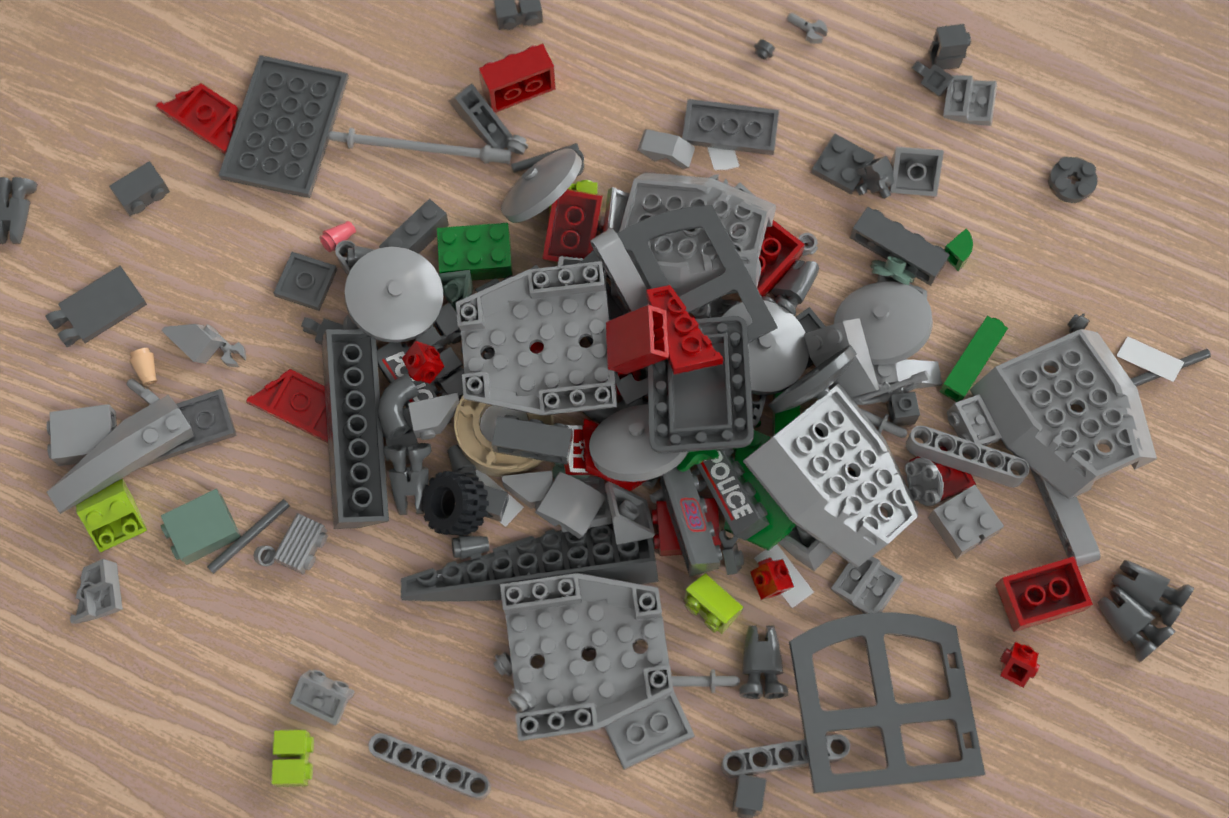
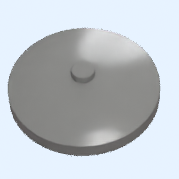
(541, 185)
(393, 294)
(892, 317)
(777, 357)
(623, 447)

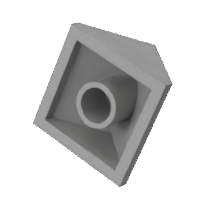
(916, 171)
(628, 515)

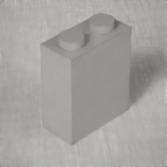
(78, 432)

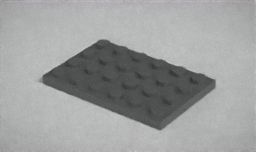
(284, 126)

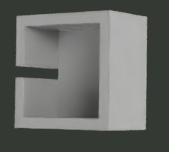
(964, 520)

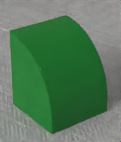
(960, 249)

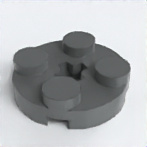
(1076, 167)

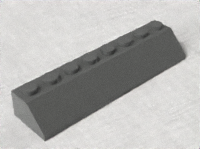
(354, 429)

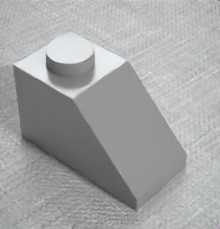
(195, 340)
(432, 415)
(529, 487)

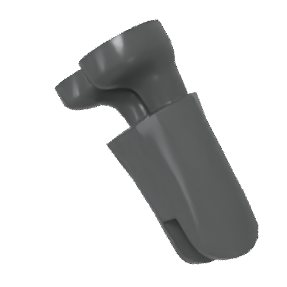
(14, 212)
(794, 285)
(408, 480)
(1149, 588)
(1132, 619)
(766, 658)

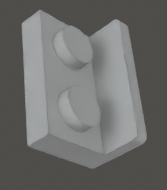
(973, 421)
(321, 696)

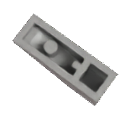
(904, 369)

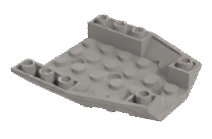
(689, 256)
(545, 307)
(1041, 428)
(818, 494)
(559, 621)

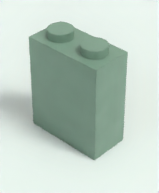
(199, 527)

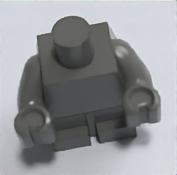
(876, 176)

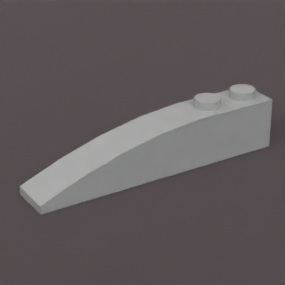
(122, 451)

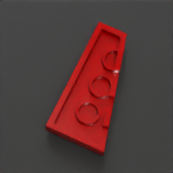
(686, 342)

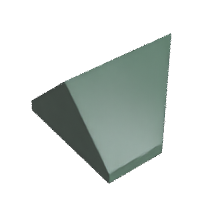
(456, 286)

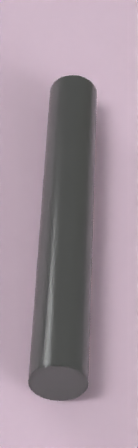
(527, 163)

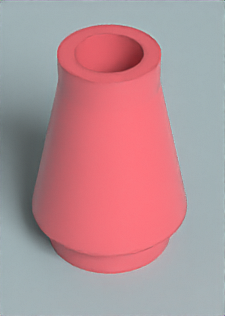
(336, 234)

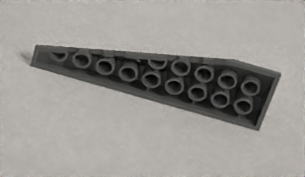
(533, 559)

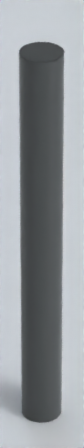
(1188, 360)
(248, 536)

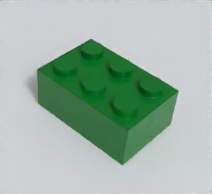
(476, 248)

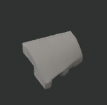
(98, 592)

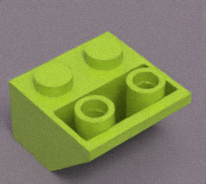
(111, 516)
(712, 603)

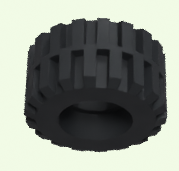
(455, 503)

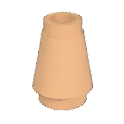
(144, 365)

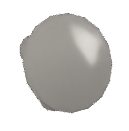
(924, 481)

